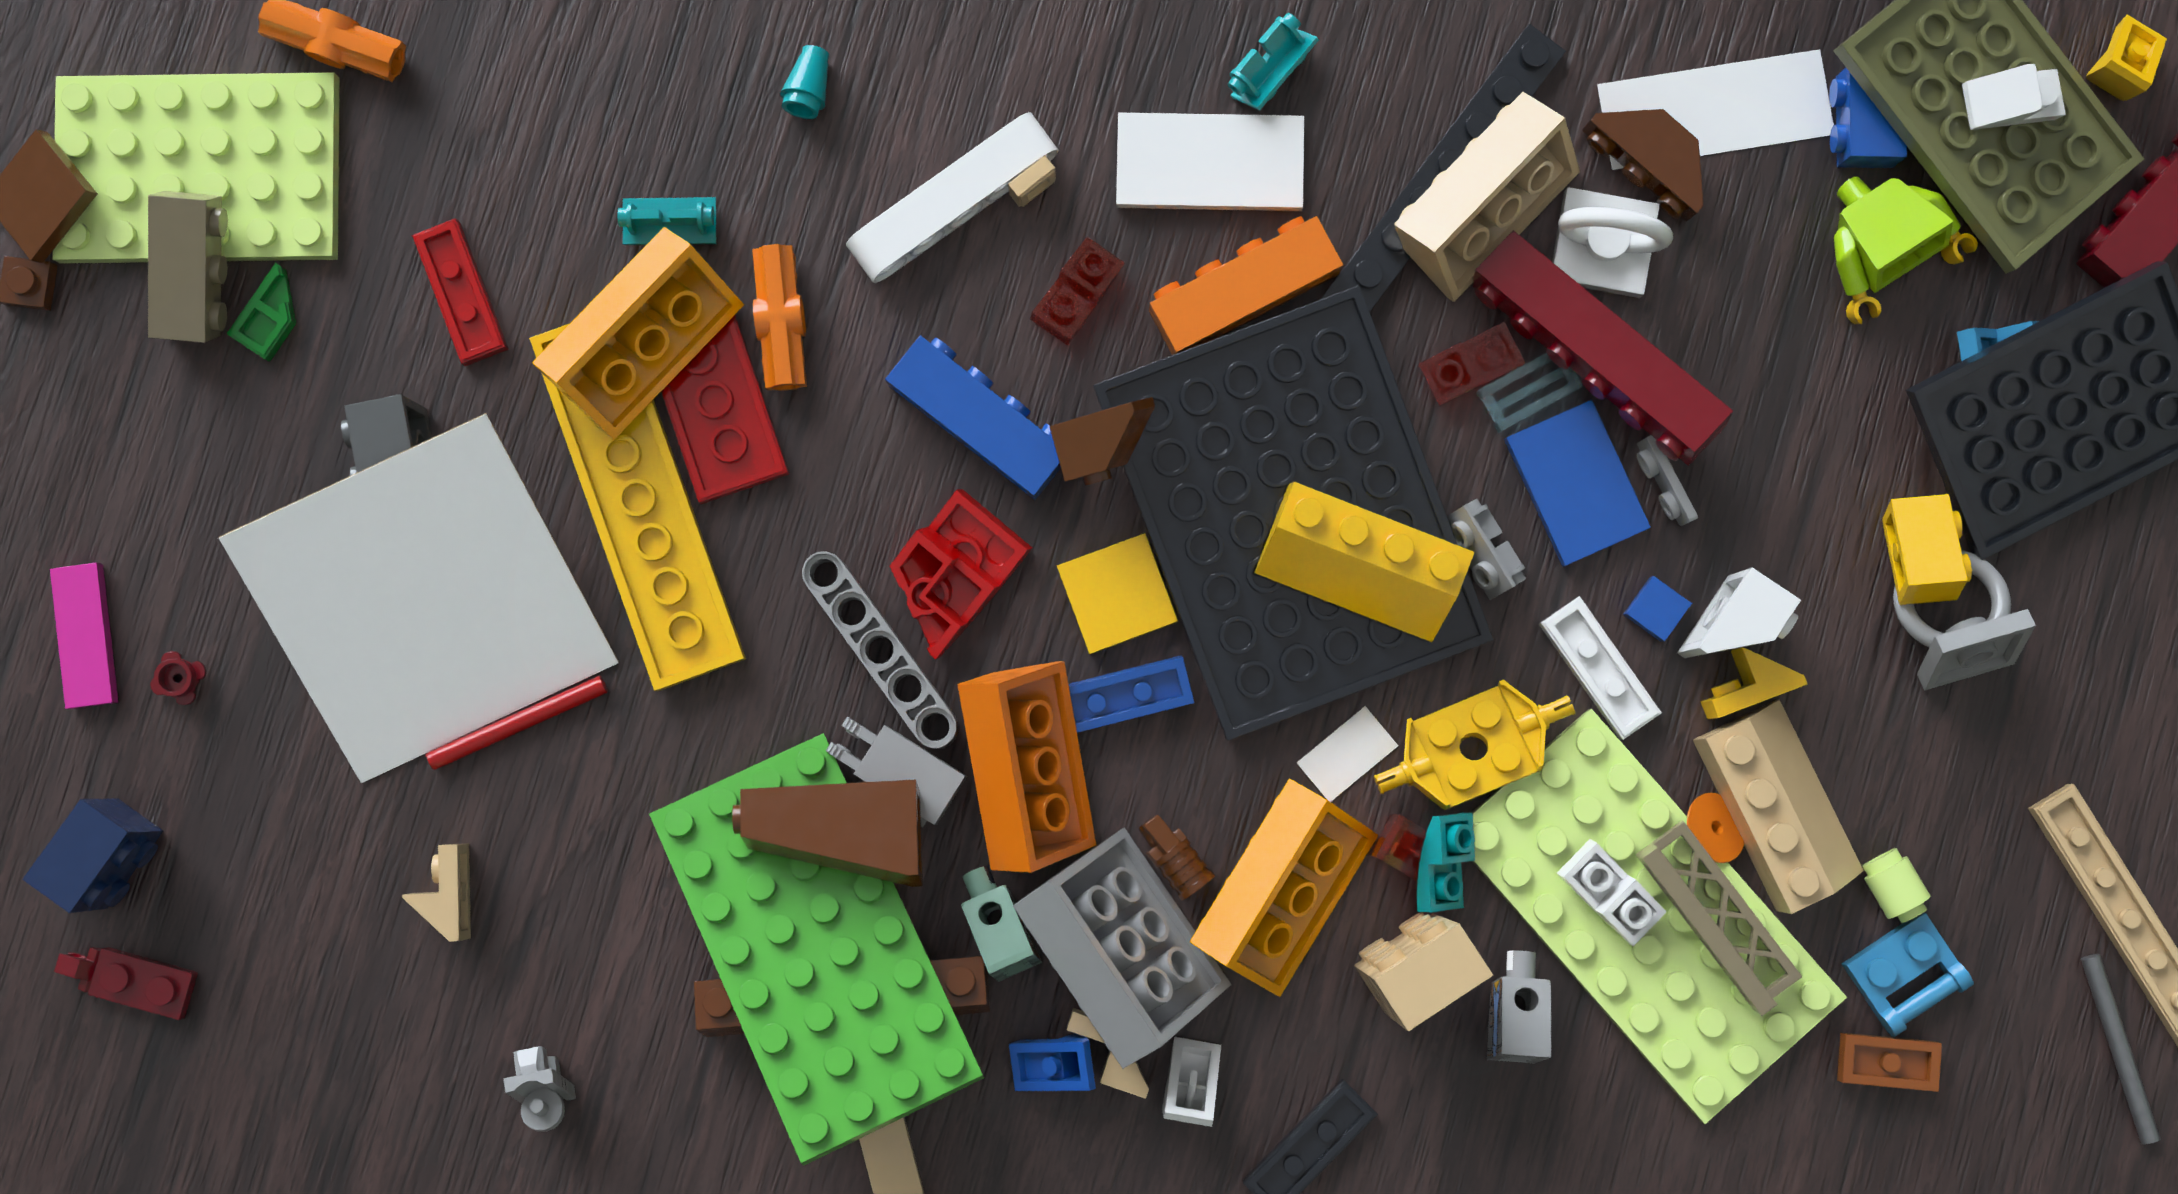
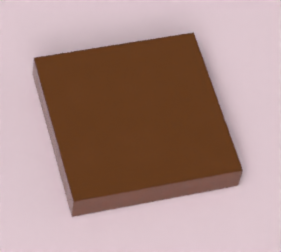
(42, 196)

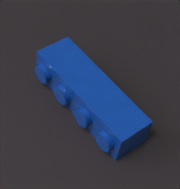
(976, 415)

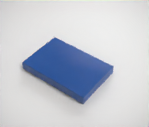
(1577, 483)

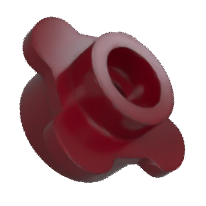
(165, 673)

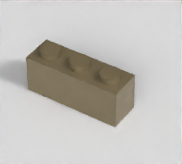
(186, 266)

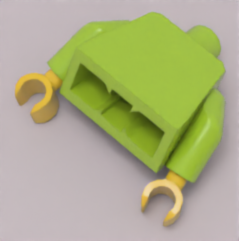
(1890, 234)

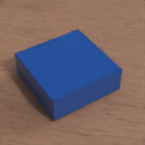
(1657, 609)

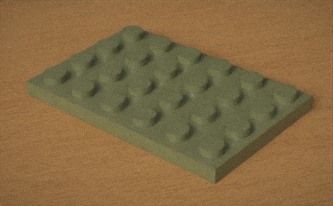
(2005, 181)

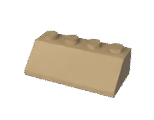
(1488, 193)
(1779, 808)

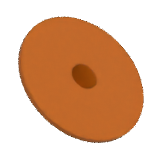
(1714, 827)

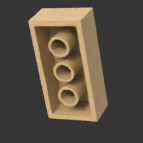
(1421, 969)

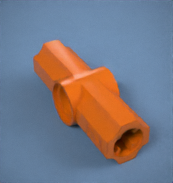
(332, 38)
(779, 317)

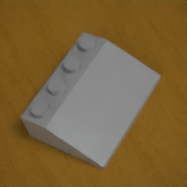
(1122, 948)

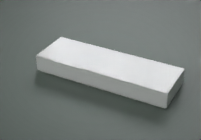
(1600, 668)

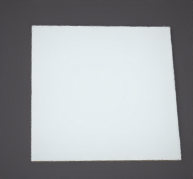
(420, 598)

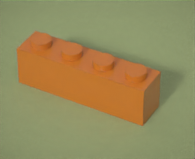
(1246, 286)

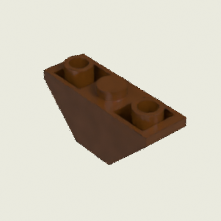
(1653, 154)

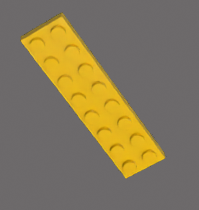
(650, 541)

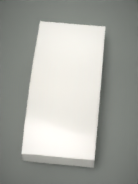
(1611, 892)

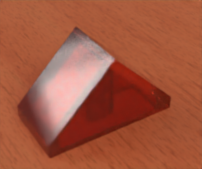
(1400, 845)

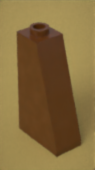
(840, 826)

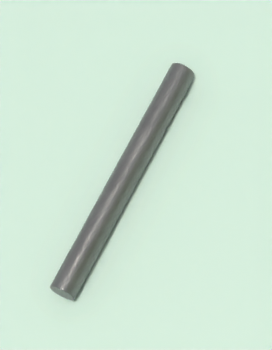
(2120, 1049)

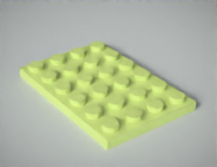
(245, 137)

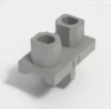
(539, 1088)

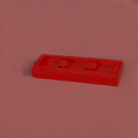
(460, 292)

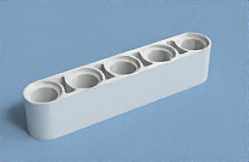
(949, 198)

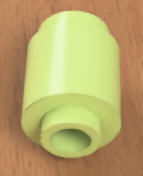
(1896, 886)

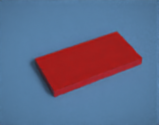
(723, 419)

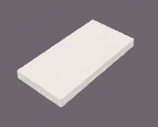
(1210, 161)

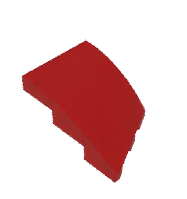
(956, 568)

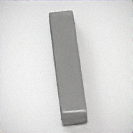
(864, 633)

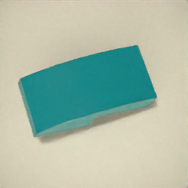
(1445, 846)

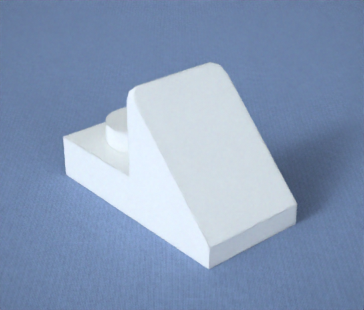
(2013, 97)

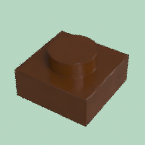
(27, 283)

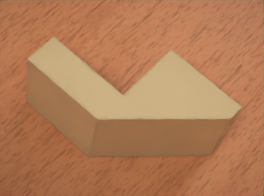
(1113, 1075)

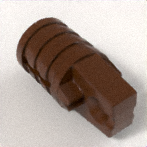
(1175, 857)

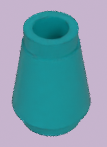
(807, 83)

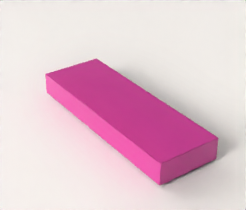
(84, 635)

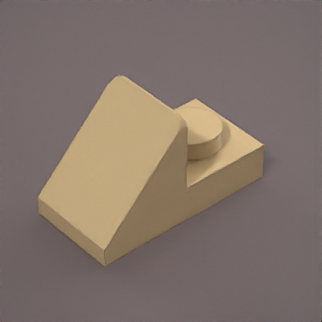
(450, 907)

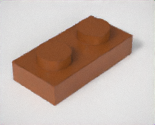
(1889, 1062)

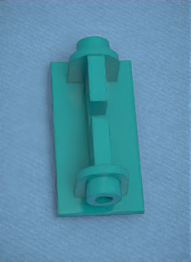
(1259, 77)
(687, 217)

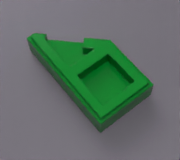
(267, 316)

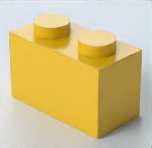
(1926, 549)

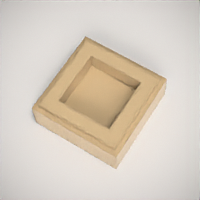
(1032, 181)

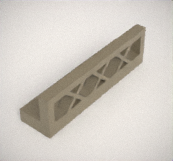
(1704, 926)

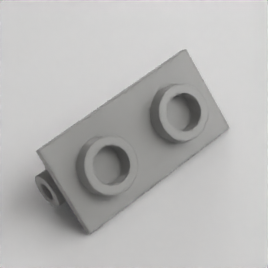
(1491, 567)

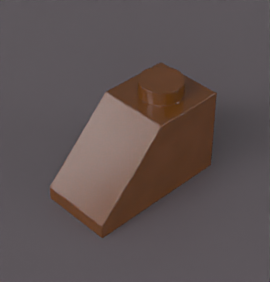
(1100, 440)

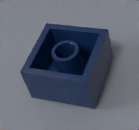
(94, 855)

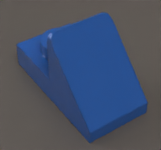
(1052, 1064)

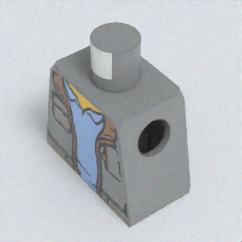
(1517, 1033)

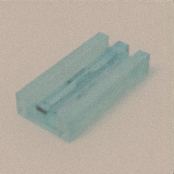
(1494, 408)

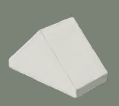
(1192, 1082)

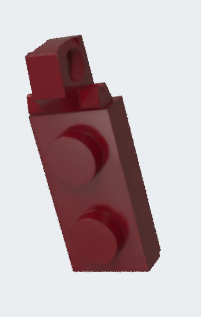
(131, 980)

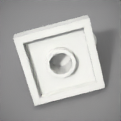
(1608, 241)

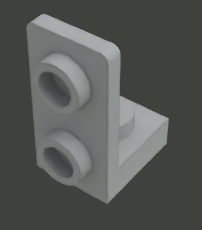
(1673, 497)

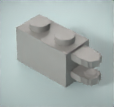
(898, 758)

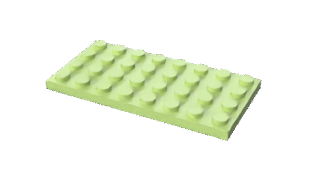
(1667, 986)

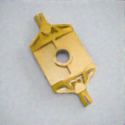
(1499, 717)

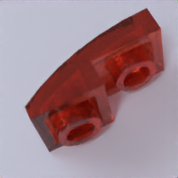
(1077, 290)
(1472, 364)

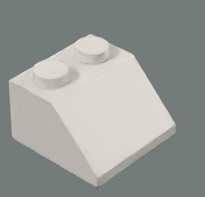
(1742, 614)

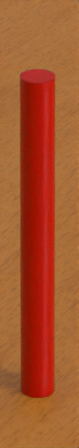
(516, 723)

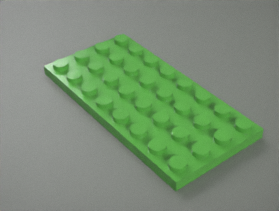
(816, 968)

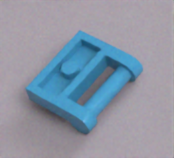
(1898, 960)

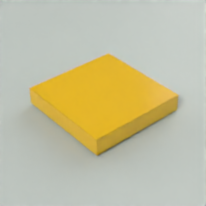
(1117, 593)

